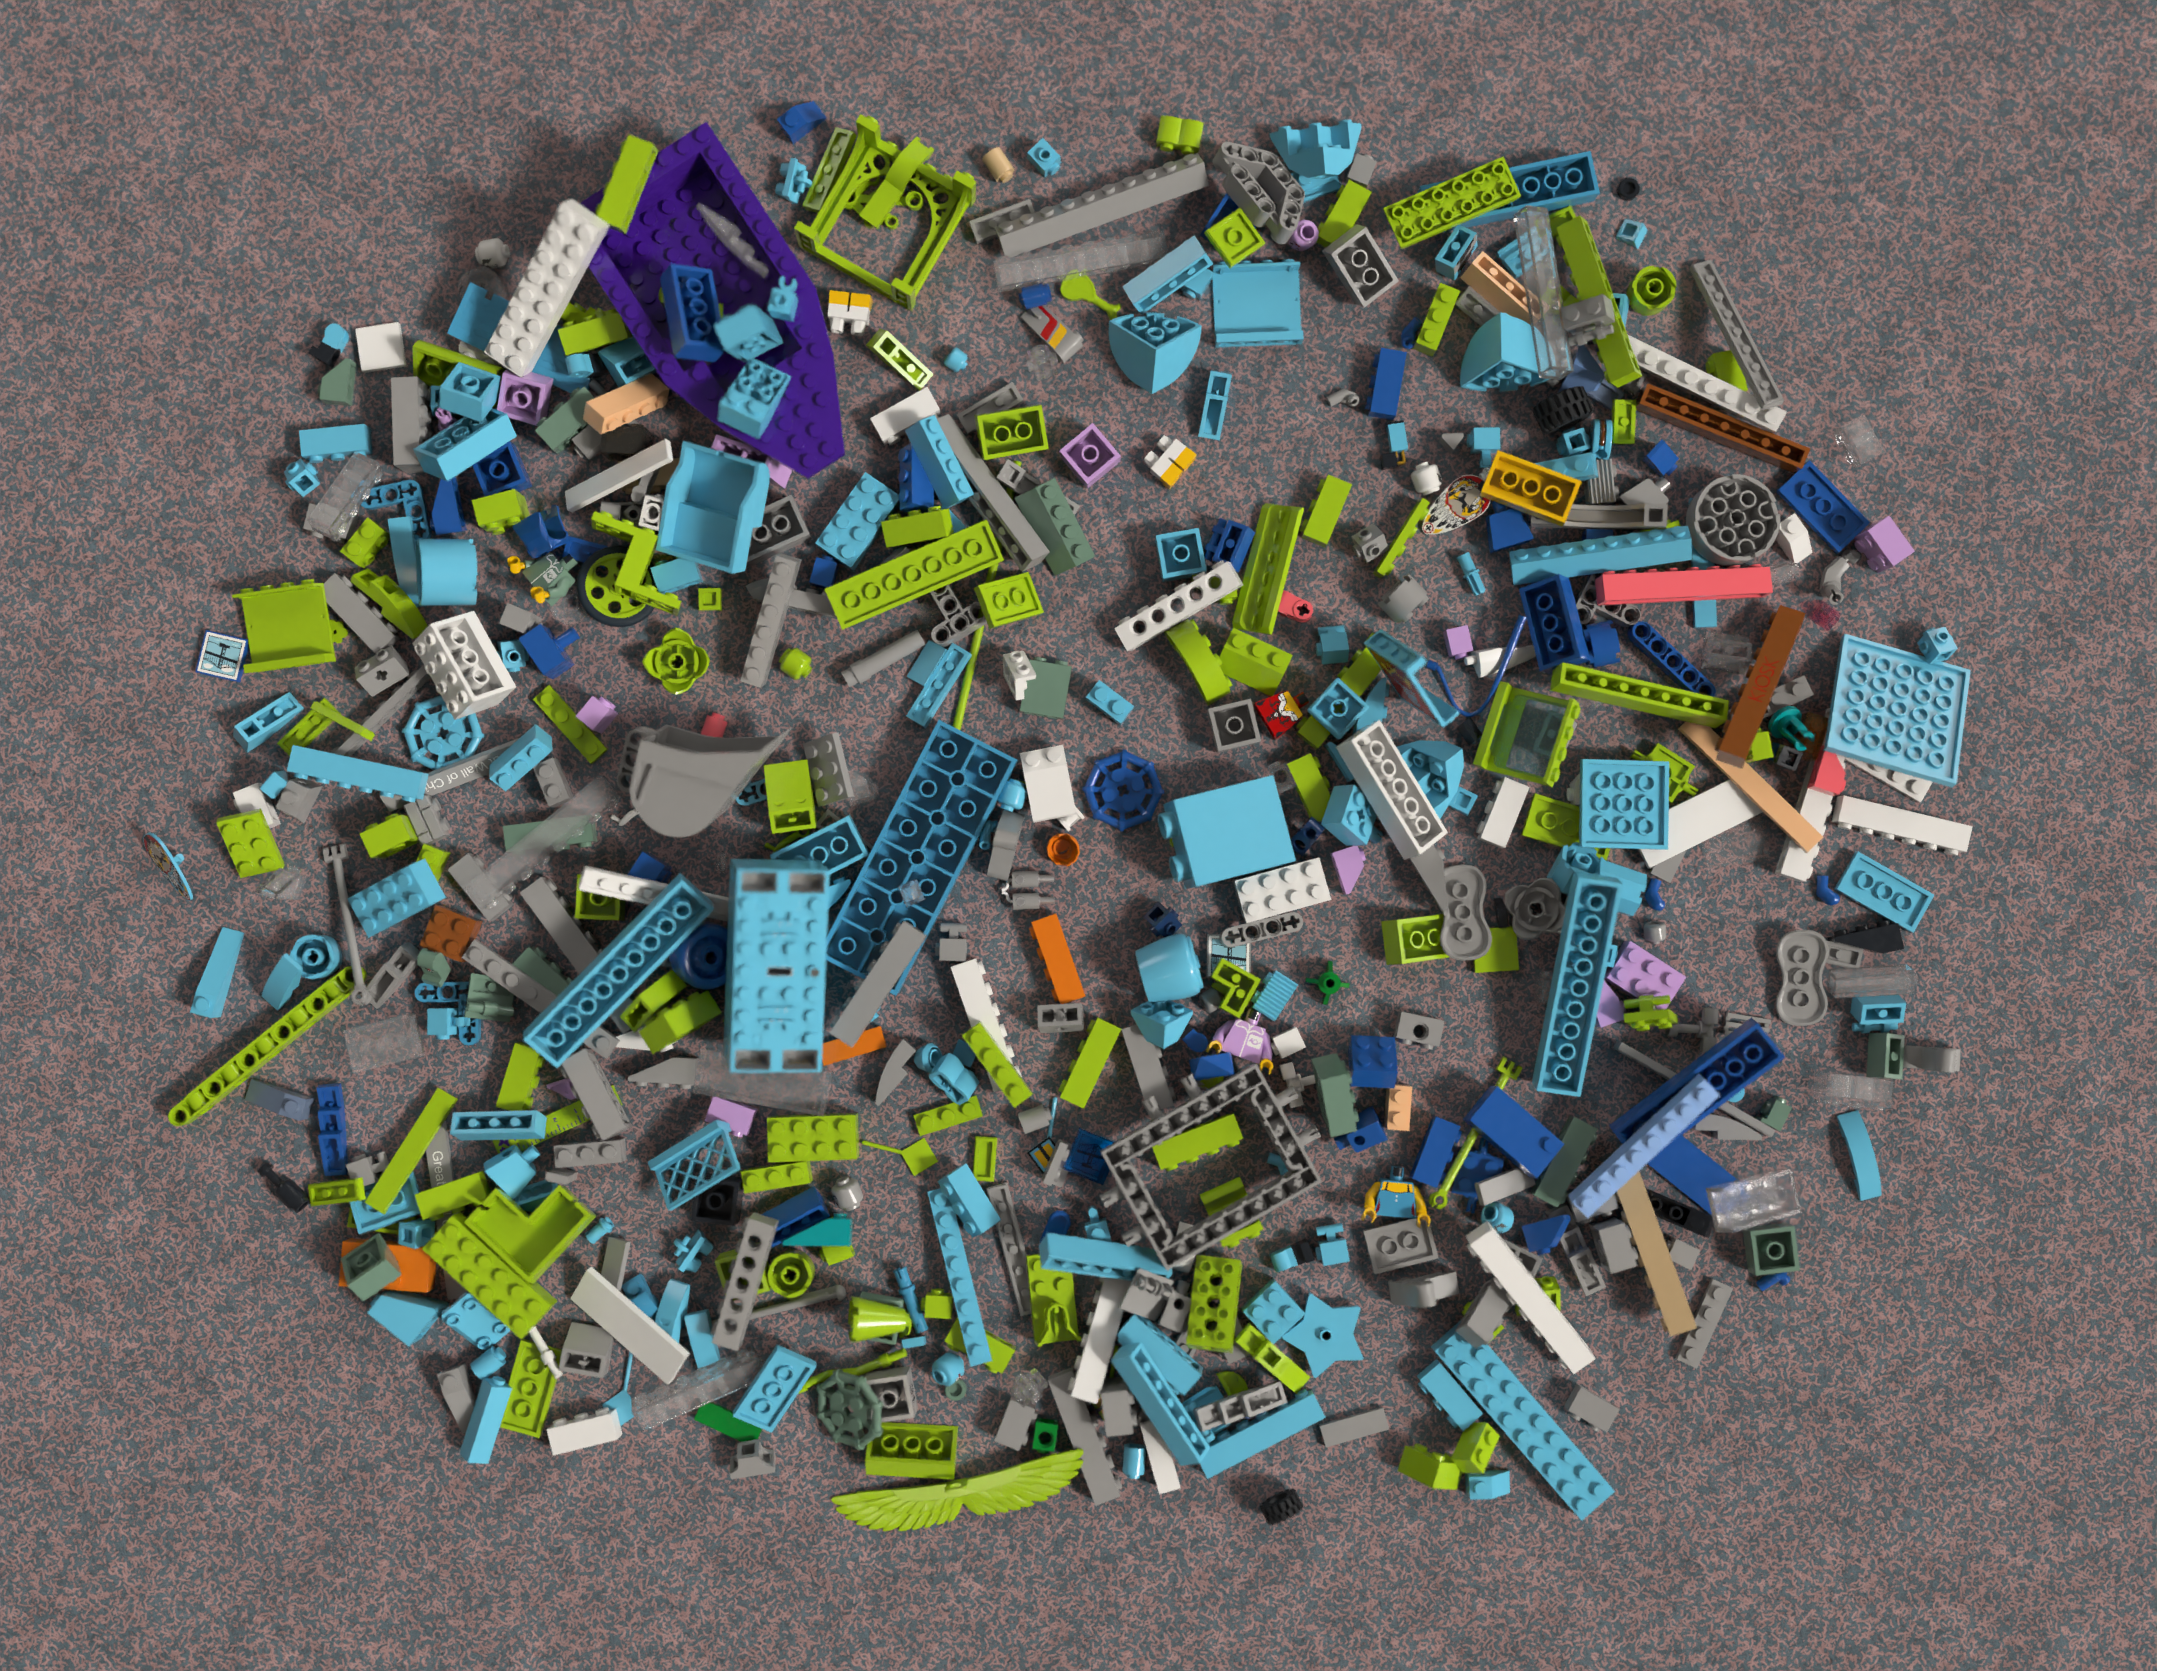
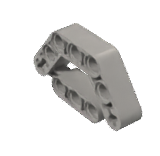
(1242, 167)

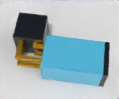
(1397, 443)

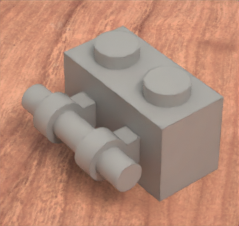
(1588, 315)

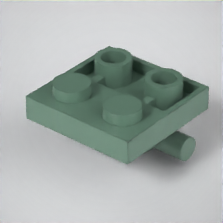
(488, 999)

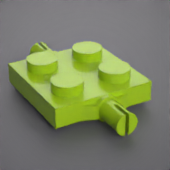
(1678, 769)

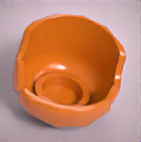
(1060, 843)

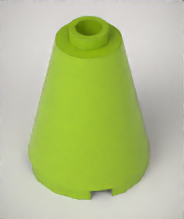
(874, 1319)

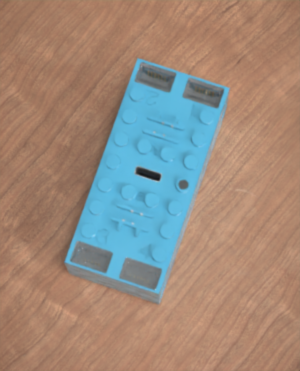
(775, 965)

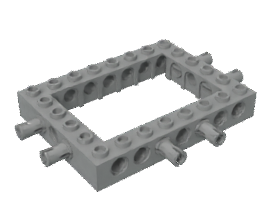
(1201, 1104)

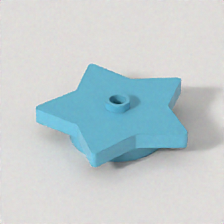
(1323, 1318)

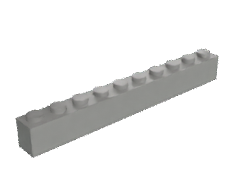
(1102, 205)

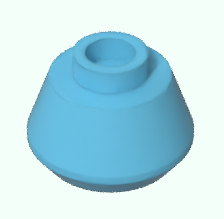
(927, 1057)

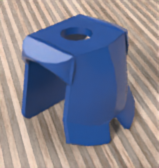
(542, 532)

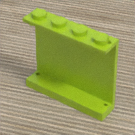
(287, 626)

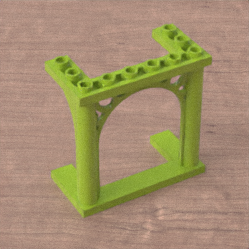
(961, 194)

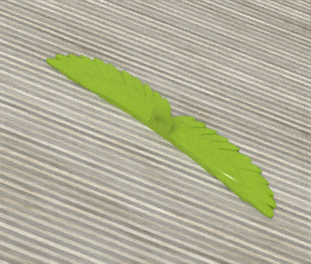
(983, 1493)

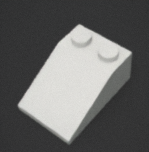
(1048, 783)

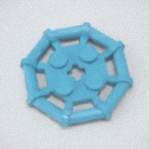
(429, 734)

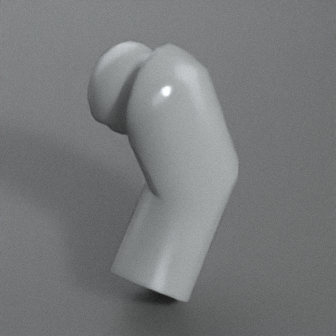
(1344, 396)

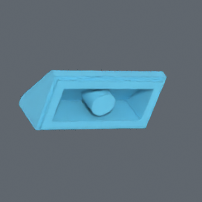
(926, 663)

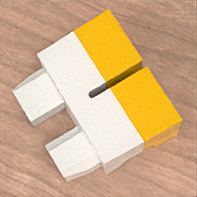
(856, 315)
(1172, 462)

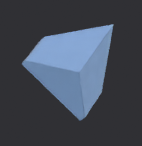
(1585, 373)

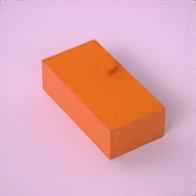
(415, 1265)

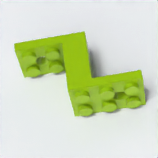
(636, 562)

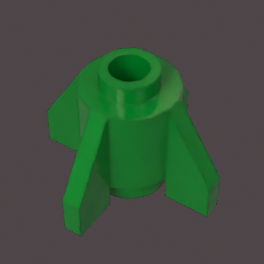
(1321, 982)

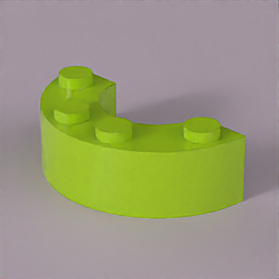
(1199, 660)

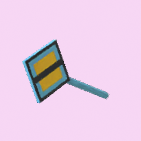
(1042, 1152)

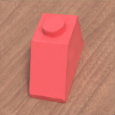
(1827, 774)

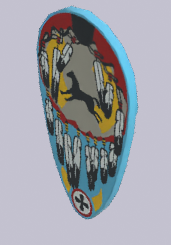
(167, 864)

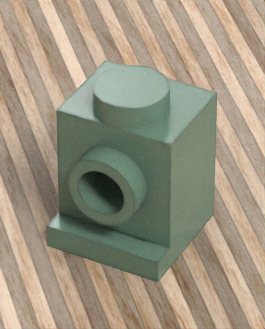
(1774, 1112)

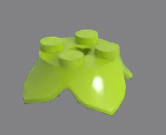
(660, 661)

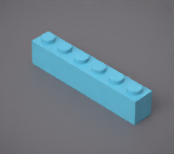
(357, 772)
(1098, 1257)
(1160, 1404)
(1261, 1432)

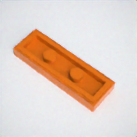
(869, 1041)

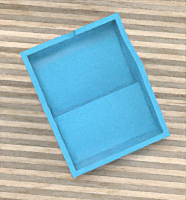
(713, 507)

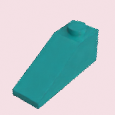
(830, 1232)

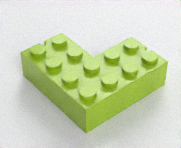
(532, 1240)

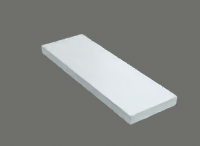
(1703, 819)
(629, 1325)

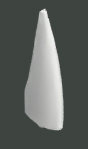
(1489, 660)

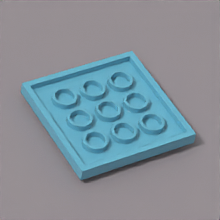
(1624, 804)

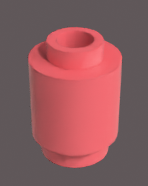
(714, 725)

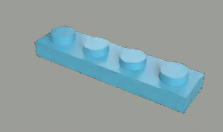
(939, 685)

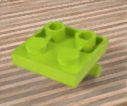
(1648, 1014)

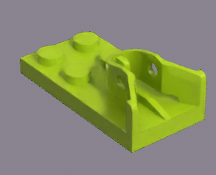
(1051, 1303)

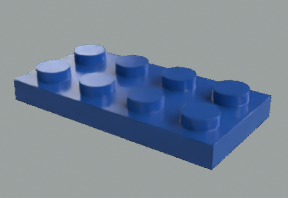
(1823, 507)

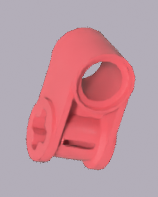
(1289, 605)

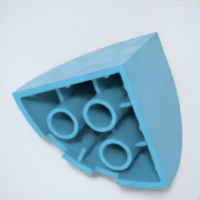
(1153, 347)
(1500, 356)

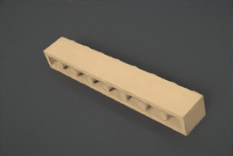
(1655, 1257)

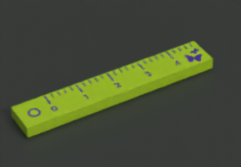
(556, 1123)

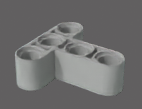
(1588, 608)
(954, 616)
(1005, 845)
(1932, 1058)
(1423, 1290)

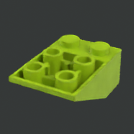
(790, 796)

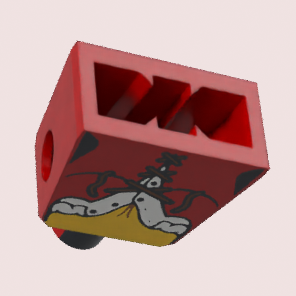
(1281, 711)

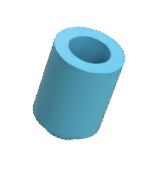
(488, 1362)
(1134, 1460)

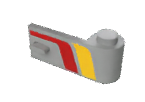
(1053, 332)

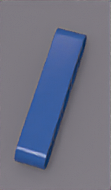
(1660, 659)

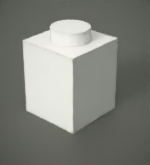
(1287, 1042)

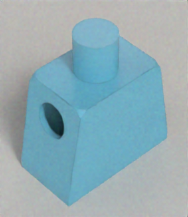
(512, 1169)

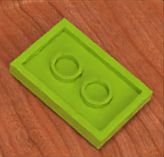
(1008, 600)
(250, 843)

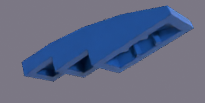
(333, 1129)

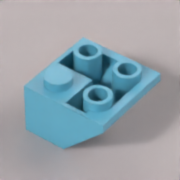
(1161, 1021)

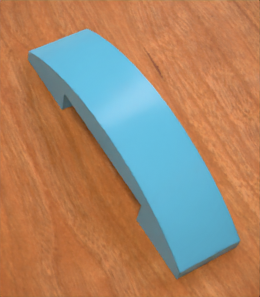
(1861, 1155)

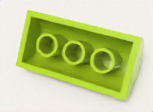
(435, 363)

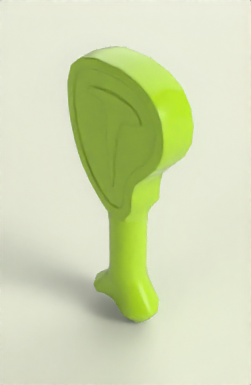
(1084, 290)

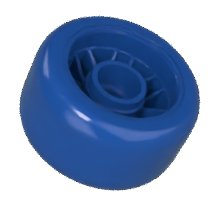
(689, 957)

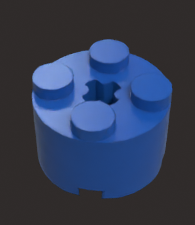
(1601, 643)

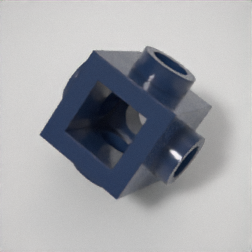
(1162, 920)

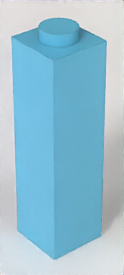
(485, 1420)

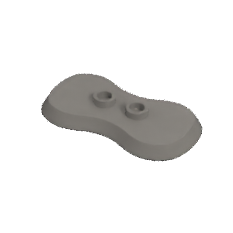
(1464, 928)
(1802, 961)

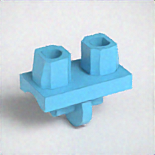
(795, 181)
(688, 1249)

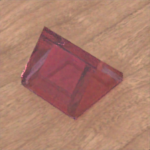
(1825, 616)

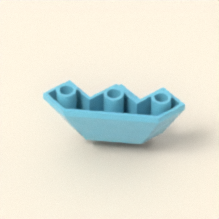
(1318, 149)
(1436, 769)

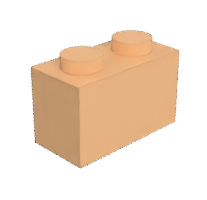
(1398, 1107)

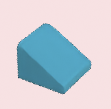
(1632, 233)

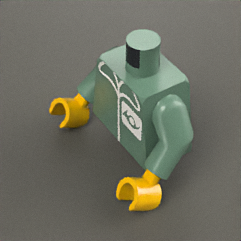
(547, 575)

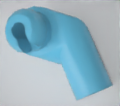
(985, 836)

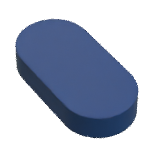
(1057, 1223)

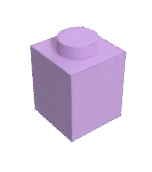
(1458, 642)

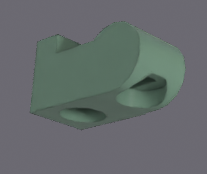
(434, 967)

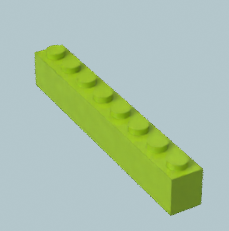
(1592, 281)
(1639, 695)

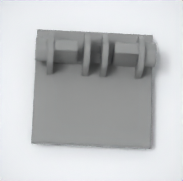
(1147, 1294)

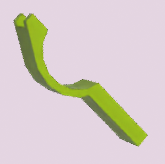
(895, 182)

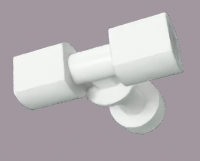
(1288, 1074)

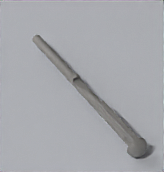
(836, 1291)

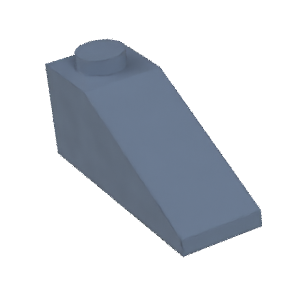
(279, 1100)

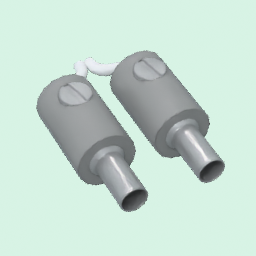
(1026, 879)

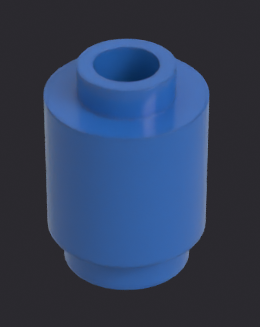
(1035, 295)

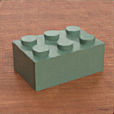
(565, 422)
(1335, 1094)

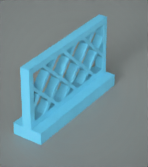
(691, 1147)

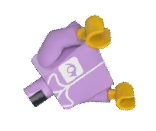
(1244, 1040)

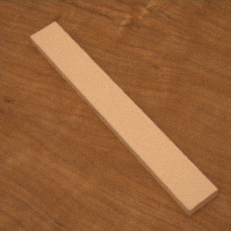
(1755, 789)

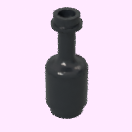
(287, 1191)

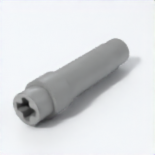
(863, 669)

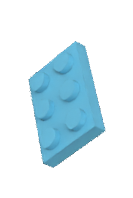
(402, 1208)

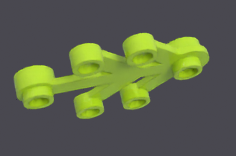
(860, 198)

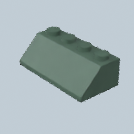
(1055, 525)

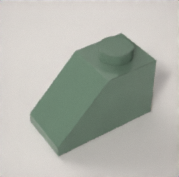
(338, 384)

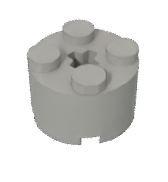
(1402, 599)

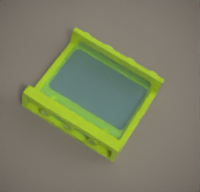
(1526, 735)

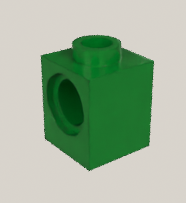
(1049, 1426)

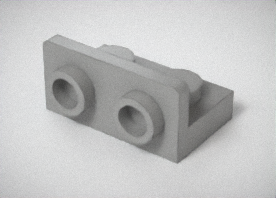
(1054, 1172)

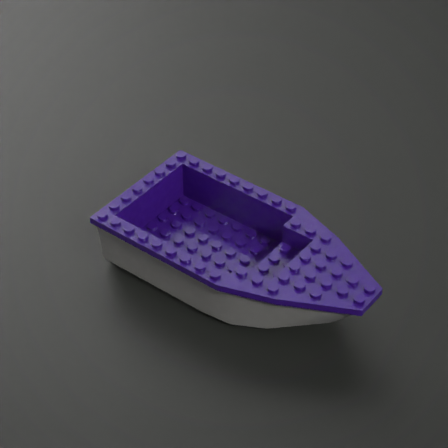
(671, 230)

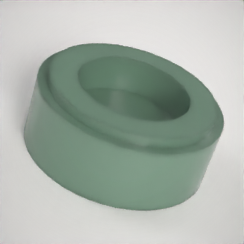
(956, 1390)

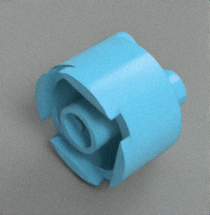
(328, 958)

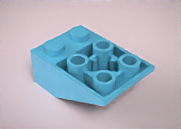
(753, 398)

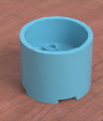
(446, 572)

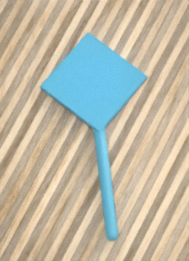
(622, 1401)

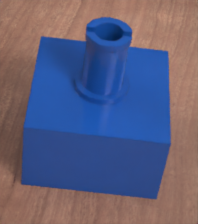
(548, 650)

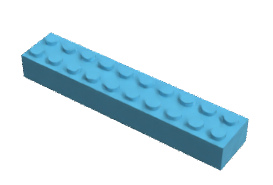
(618, 970)
(1577, 983)
(1525, 1422)

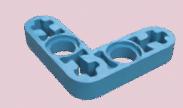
(409, 502)
(461, 1003)

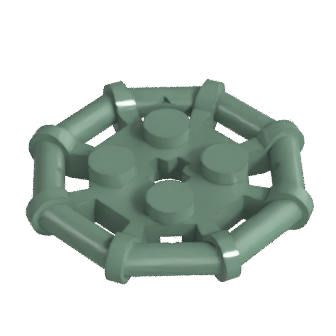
(841, 1415)

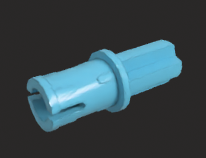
(1471, 574)

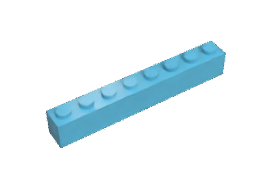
(1601, 555)

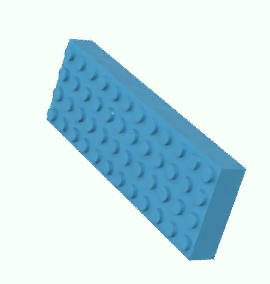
(922, 840)

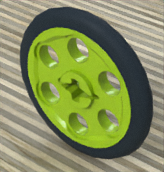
(598, 608)

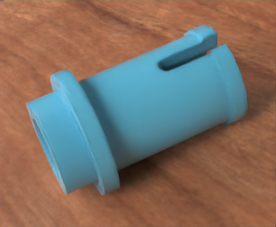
(605, 1225)

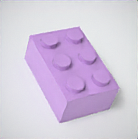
(1643, 974)

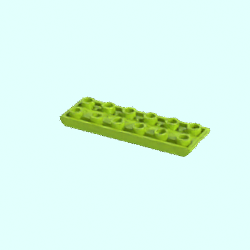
(1452, 203)
(1267, 568)

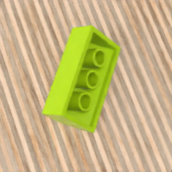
(913, 1451)

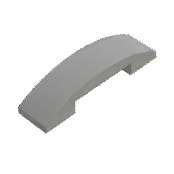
(1019, 481)

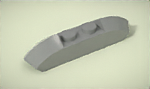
(800, 600)

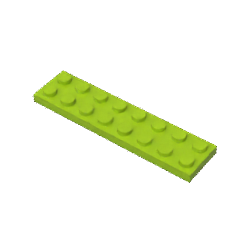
(914, 574)

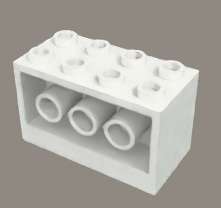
(463, 665)

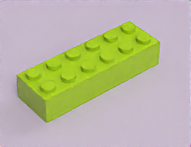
(488, 1276)

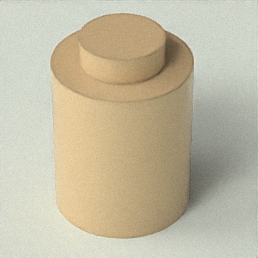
(998, 165)

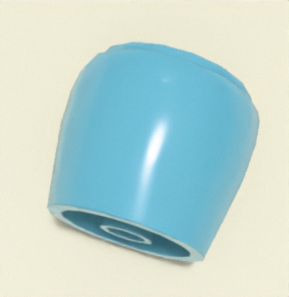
(1170, 969)

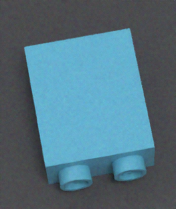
(1226, 832)

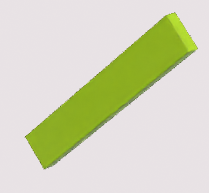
(411, 1150)

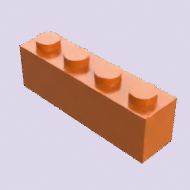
(1058, 959)

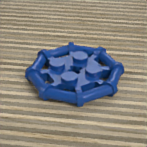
(1111, 795)

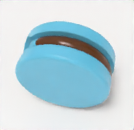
(1601, 438)

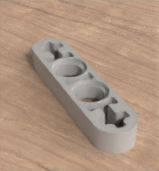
(1261, 930)

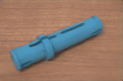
(910, 1299)

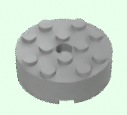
(1712, 526)

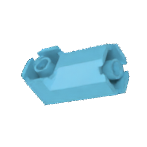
(1585, 861)

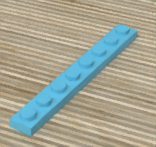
(959, 1278)

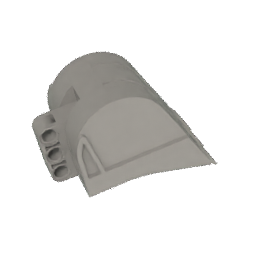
(688, 777)

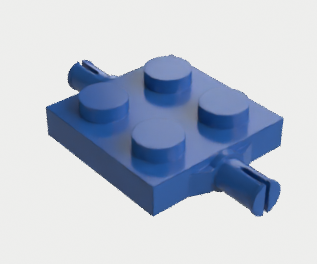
(1476, 1168)

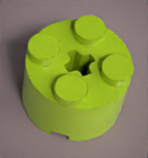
(1647, 302)
(787, 1285)

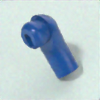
(1824, 893)
(1652, 895)
(1770, 1279)

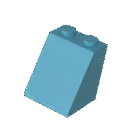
(406, 1313)

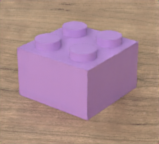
(525, 397)
(1089, 455)
(1883, 544)

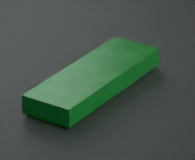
(722, 1420)

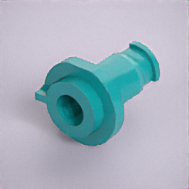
(1787, 723)

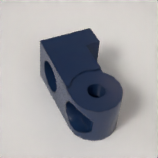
(1307, 834)

